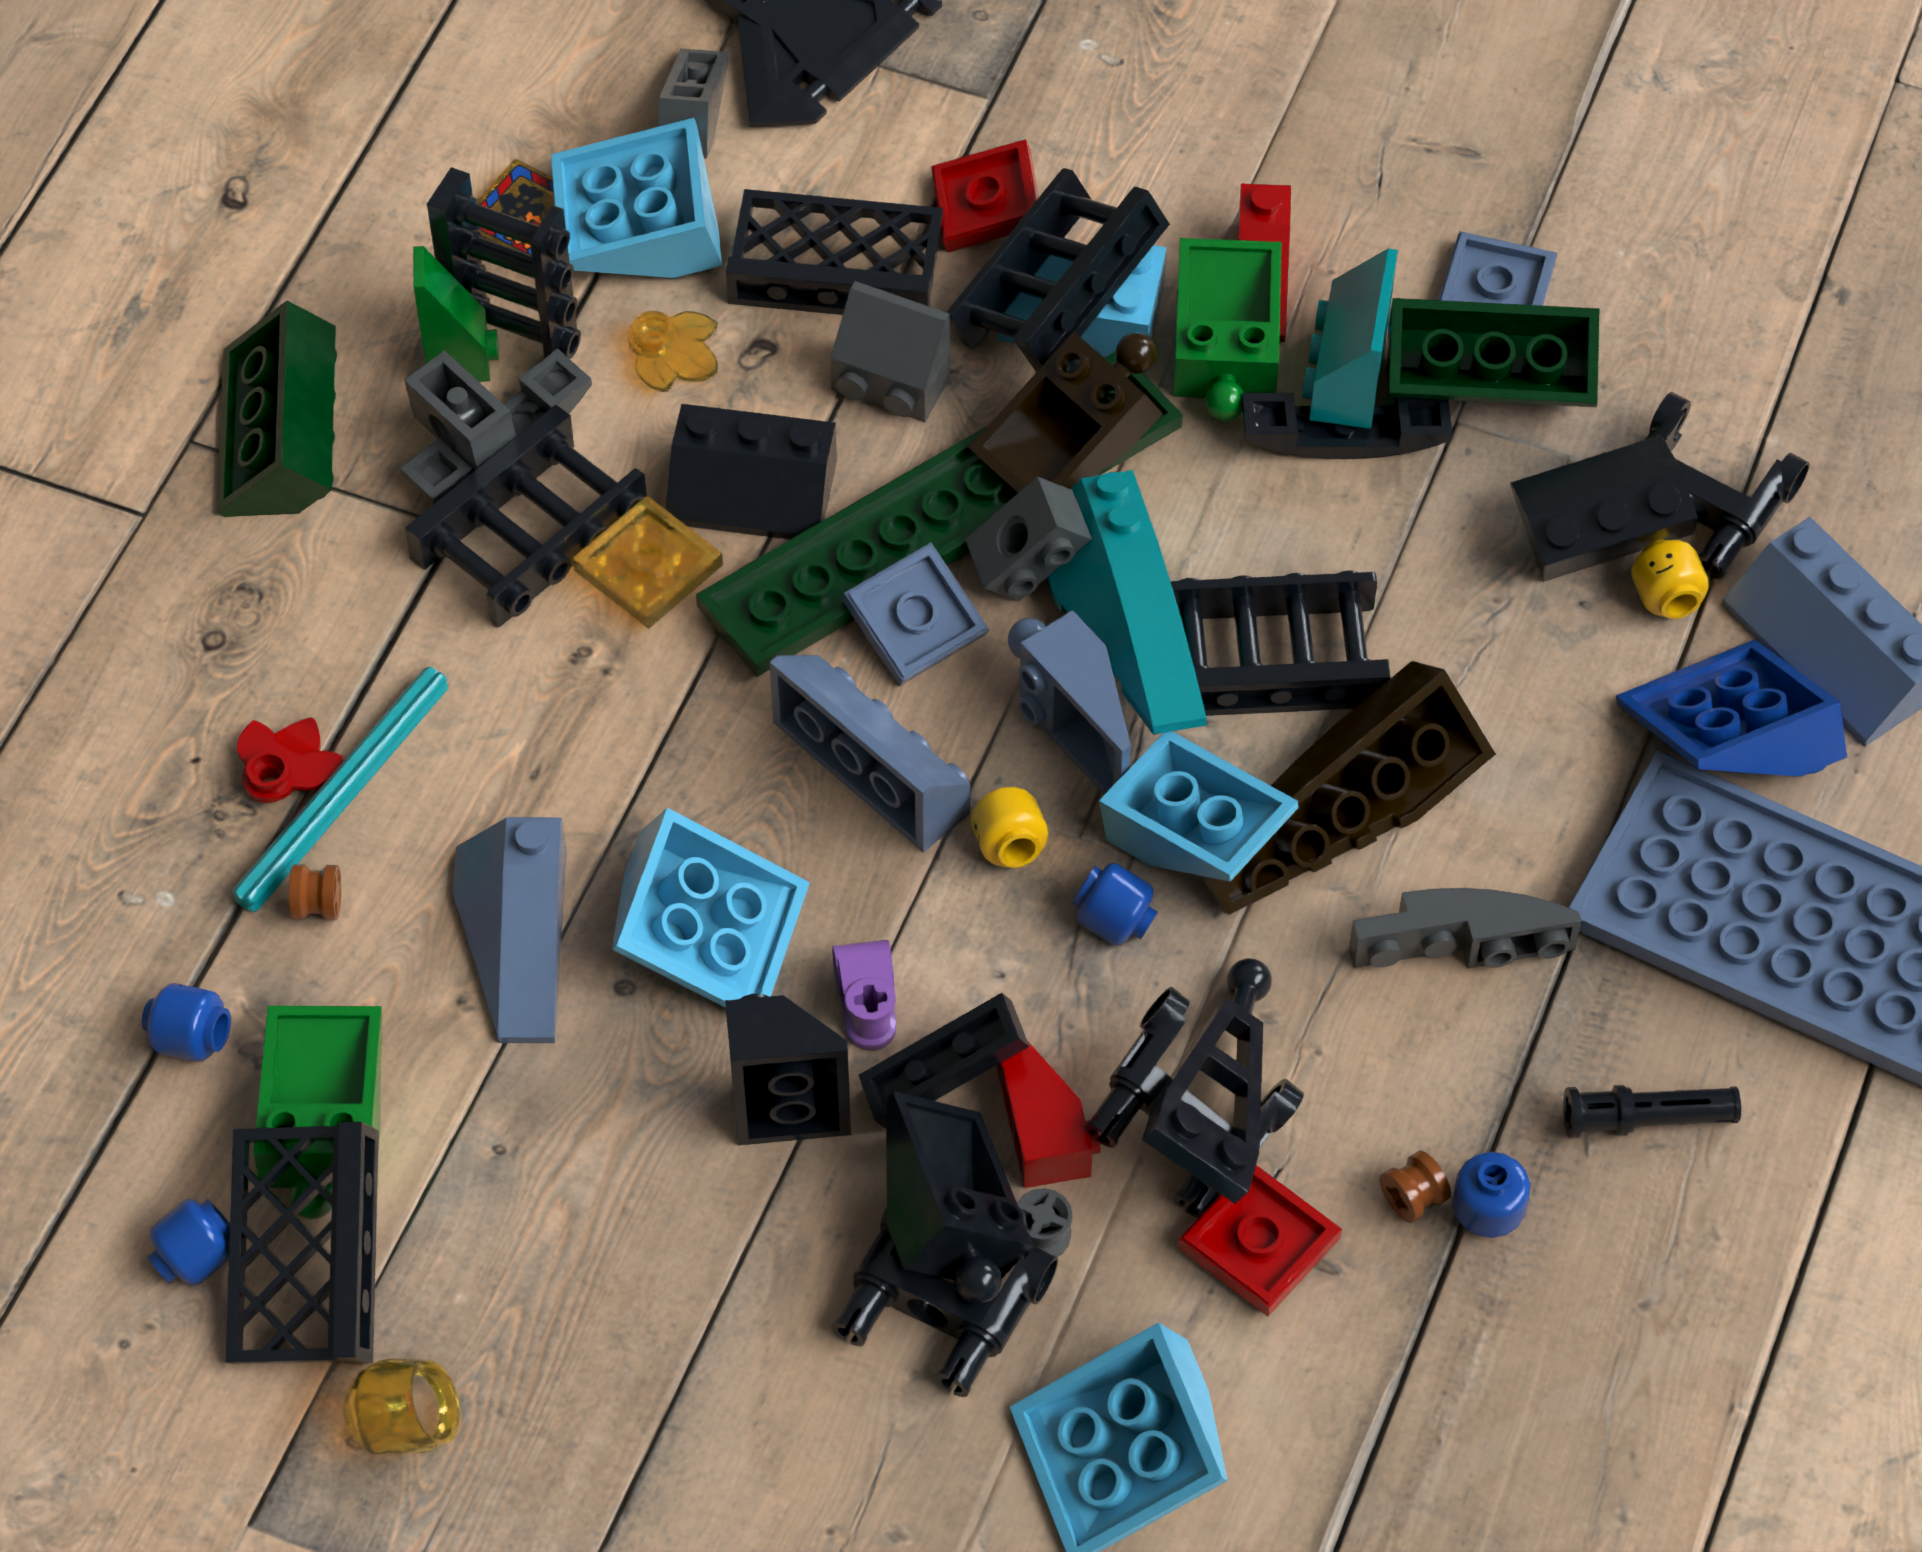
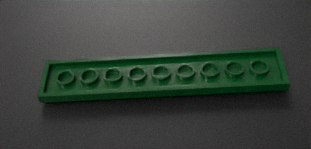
(797, 589)

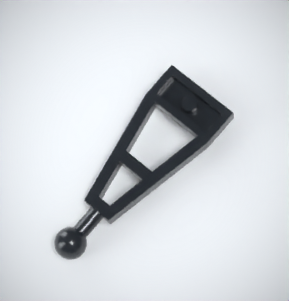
(1187, 1135)

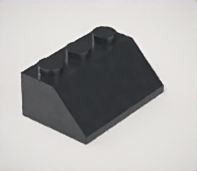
(750, 471)
(1604, 507)
(785, 1072)

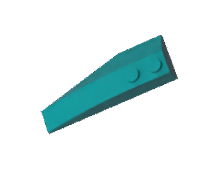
(1129, 603)

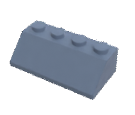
(1833, 627)
(868, 748)

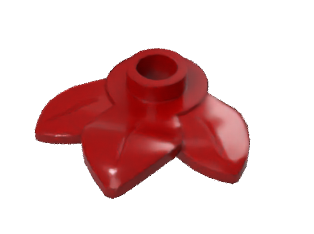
(288, 755)

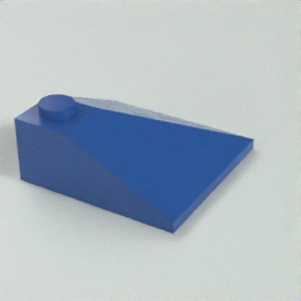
(1742, 714)

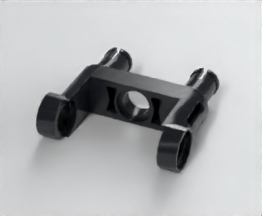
(1728, 512)
(1139, 1082)
(979, 1328)

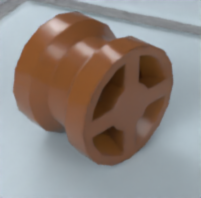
(315, 892)
(1415, 1186)

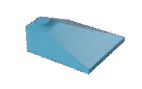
(639, 204)
(706, 910)
(1122, 1439)

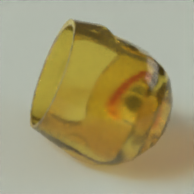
(382, 1407)

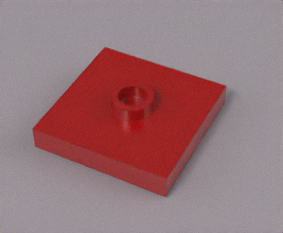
(984, 194)
(1260, 1242)

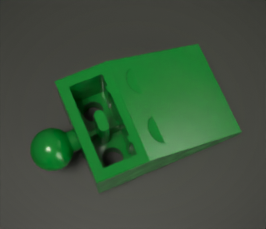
(1227, 322)
(317, 1072)

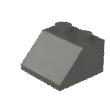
(891, 352)

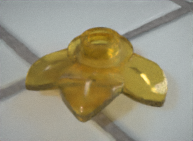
(676, 349)

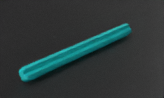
(340, 789)

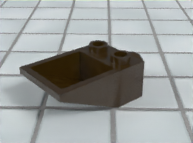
(1058, 418)

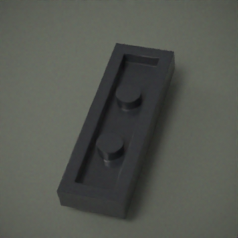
(947, 1056)

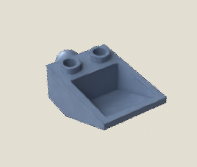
(1072, 694)

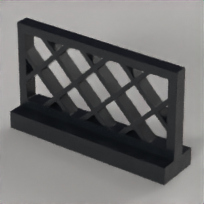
(826, 286)
(352, 1244)

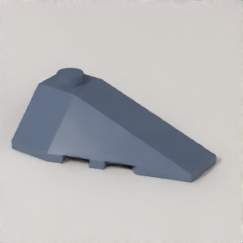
(512, 916)

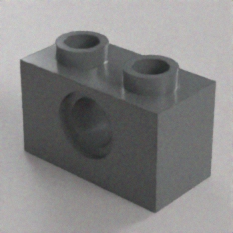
(459, 410)
(1028, 539)

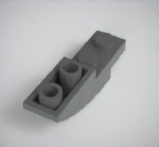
(1483, 923)

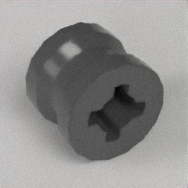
(1046, 1209)

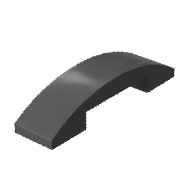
(547, 384)

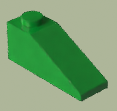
(451, 318)

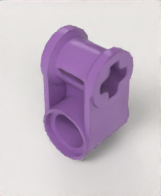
(867, 992)

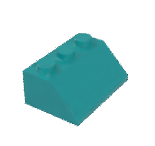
(1351, 343)

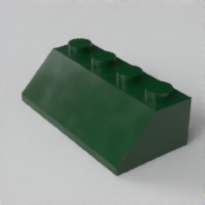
(1493, 352)
(277, 415)

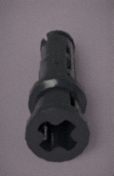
(1624, 1110)

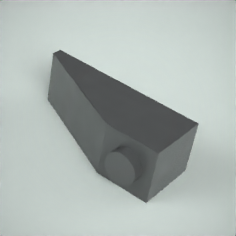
(695, 92)

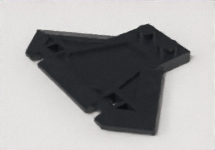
(817, 43)

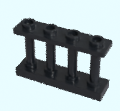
(461, 249)
(1085, 286)
(510, 474)
(1282, 687)

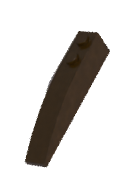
(1364, 778)

